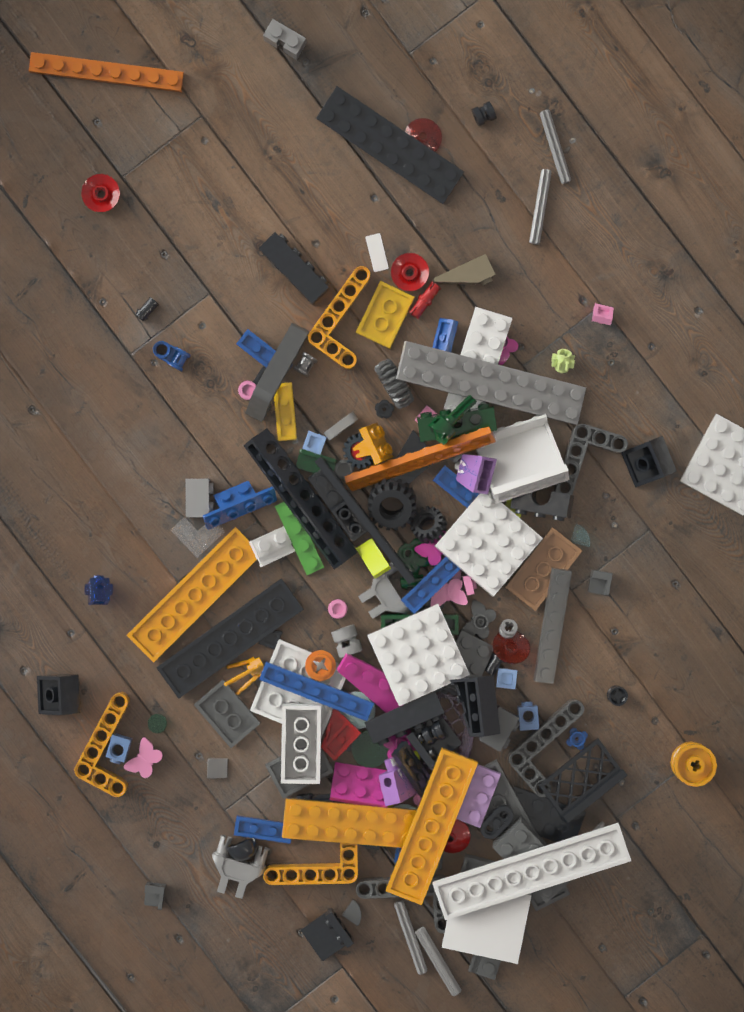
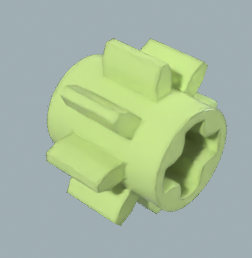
(563, 360)

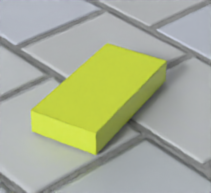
(373, 558)

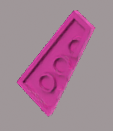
(369, 681)

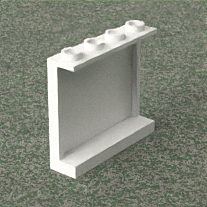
(525, 459)
(490, 931)

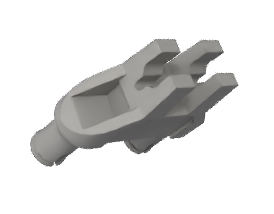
(385, 593)
(239, 871)

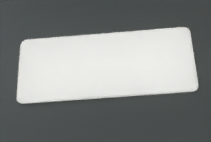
(377, 252)

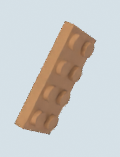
(533, 577)

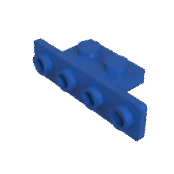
(238, 502)

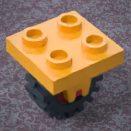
(367, 447)

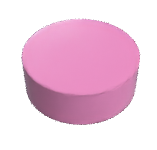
(246, 389)
(337, 608)

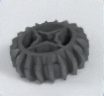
(396, 389)

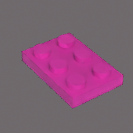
(357, 785)

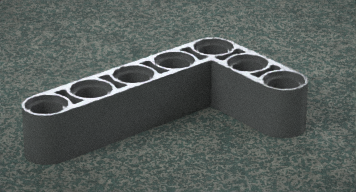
(275, 372)
(582, 443)
(541, 743)
(374, 892)

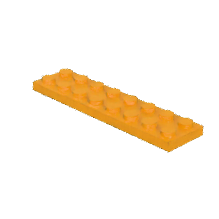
(193, 595)
(346, 823)
(431, 826)

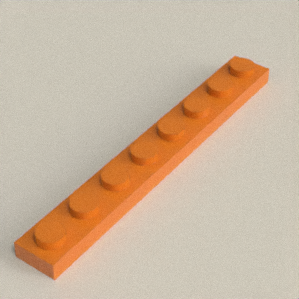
(106, 72)
(420, 459)

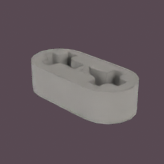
(341, 426)

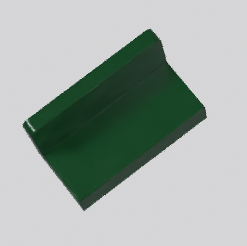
(307, 459)

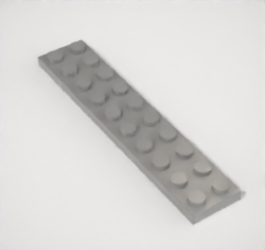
(490, 383)

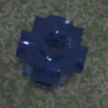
(98, 590)

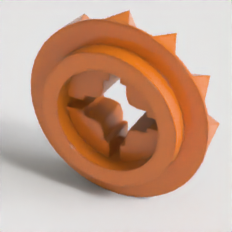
(323, 674)

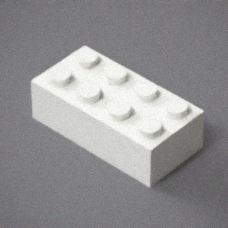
(301, 743)

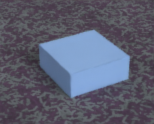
(314, 442)
(506, 678)

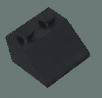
(649, 461)
(58, 694)

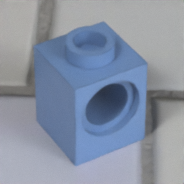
(532, 724)
(122, 740)

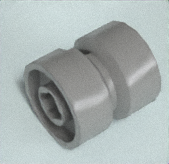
(344, 634)

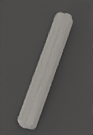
(555, 146)
(540, 206)
(410, 937)
(438, 961)

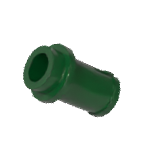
(404, 584)

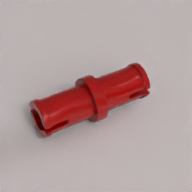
(425, 300)

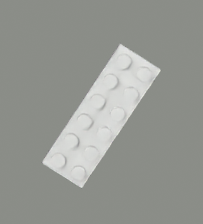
(483, 342)

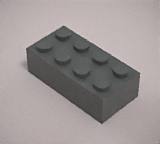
(520, 839)

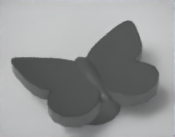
(480, 620)

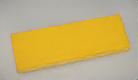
(285, 413)

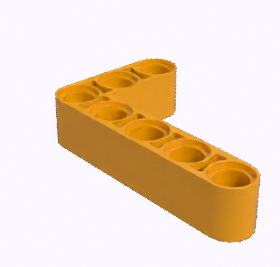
(336, 316)
(101, 745)
(319, 868)

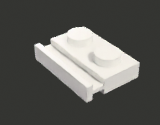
(272, 546)

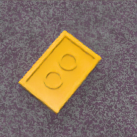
(385, 314)

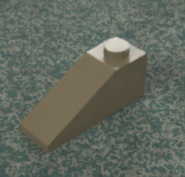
(471, 273)

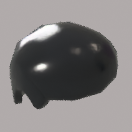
(243, 850)

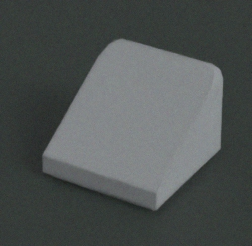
(217, 768)

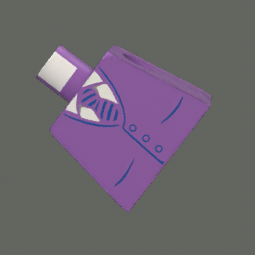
(475, 472)
(395, 784)

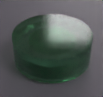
(157, 723)

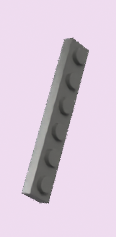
(552, 625)

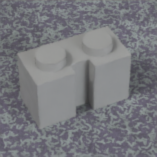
(290, 40)
(198, 497)

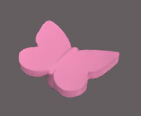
(450, 591)
(145, 759)

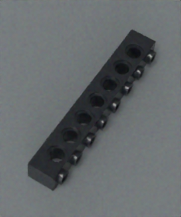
(271, 456)

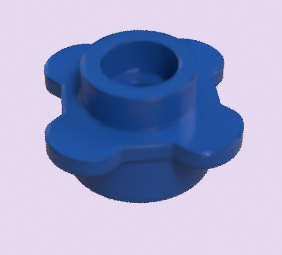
(577, 743)

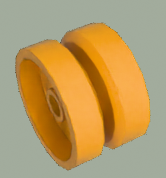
(702, 771)

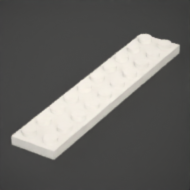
(531, 871)

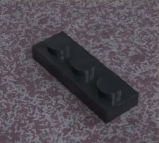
(411, 767)

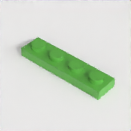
(300, 540)

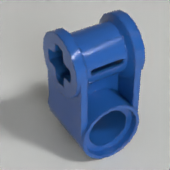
(172, 355)

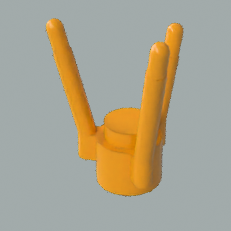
(254, 668)

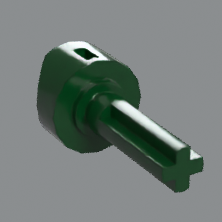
(443, 427)

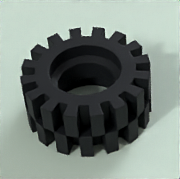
(432, 533)

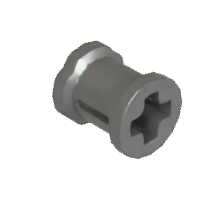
(305, 364)

